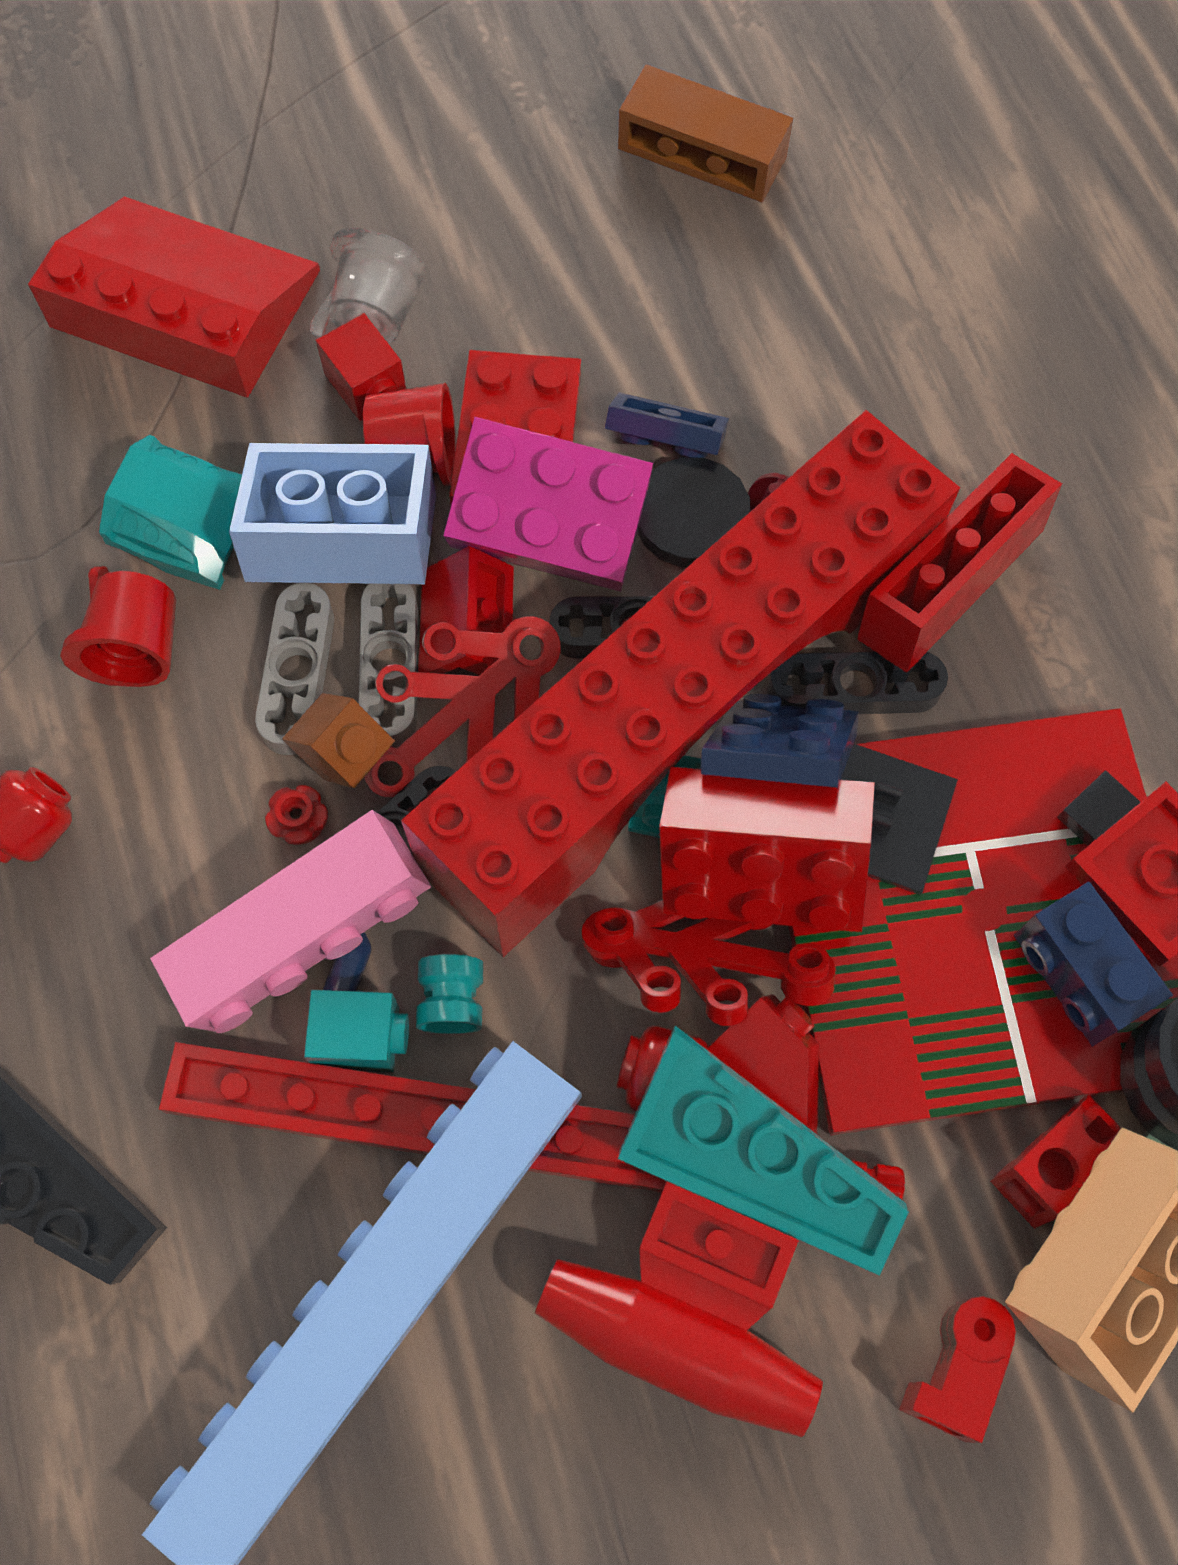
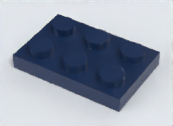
(782, 741)

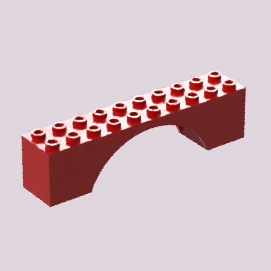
(570, 772)

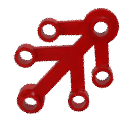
(470, 695)
(625, 938)

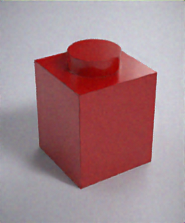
(359, 362)

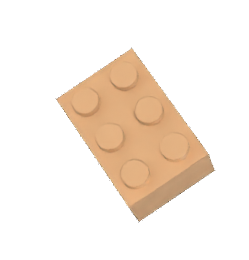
(1108, 1273)

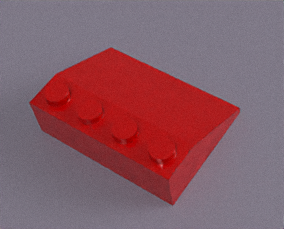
(173, 293)

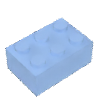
(334, 513)

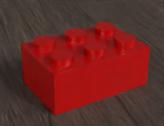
(766, 850)

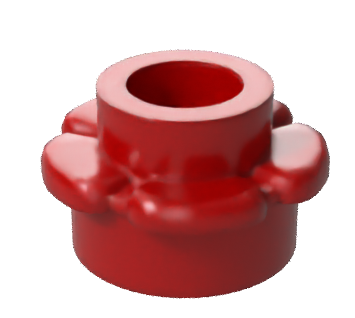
(304, 828)

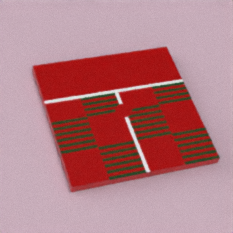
(935, 991)

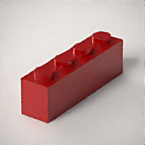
(957, 562)

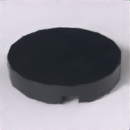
(690, 508)

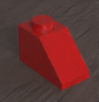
(776, 1055)

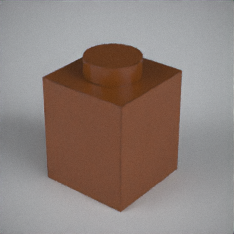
(338, 739)

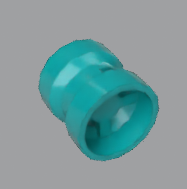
(450, 985)

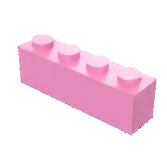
(291, 924)

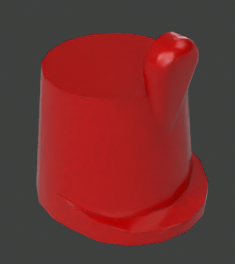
(415, 418)
(124, 630)

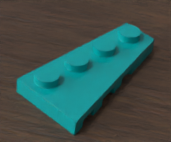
(746, 1152)

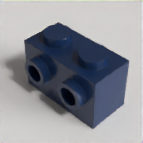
(1091, 964)

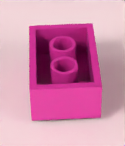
(548, 503)

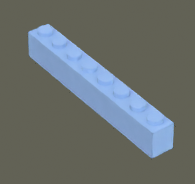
(363, 1315)

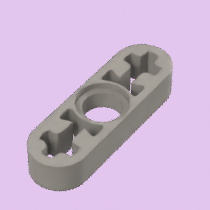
(375, 639)
(285, 643)

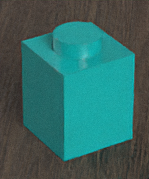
(355, 1030)

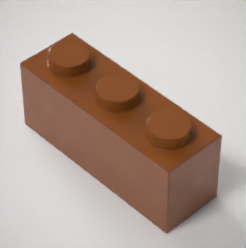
(704, 133)

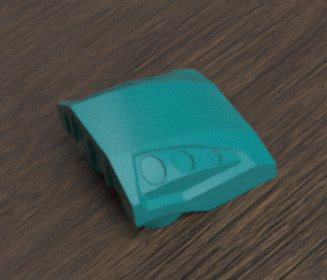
(172, 511)

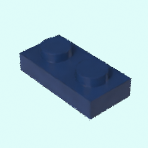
(646, 420)

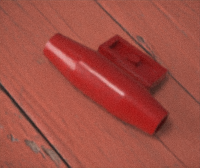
(690, 1315)

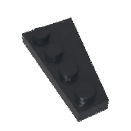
(65, 1194)

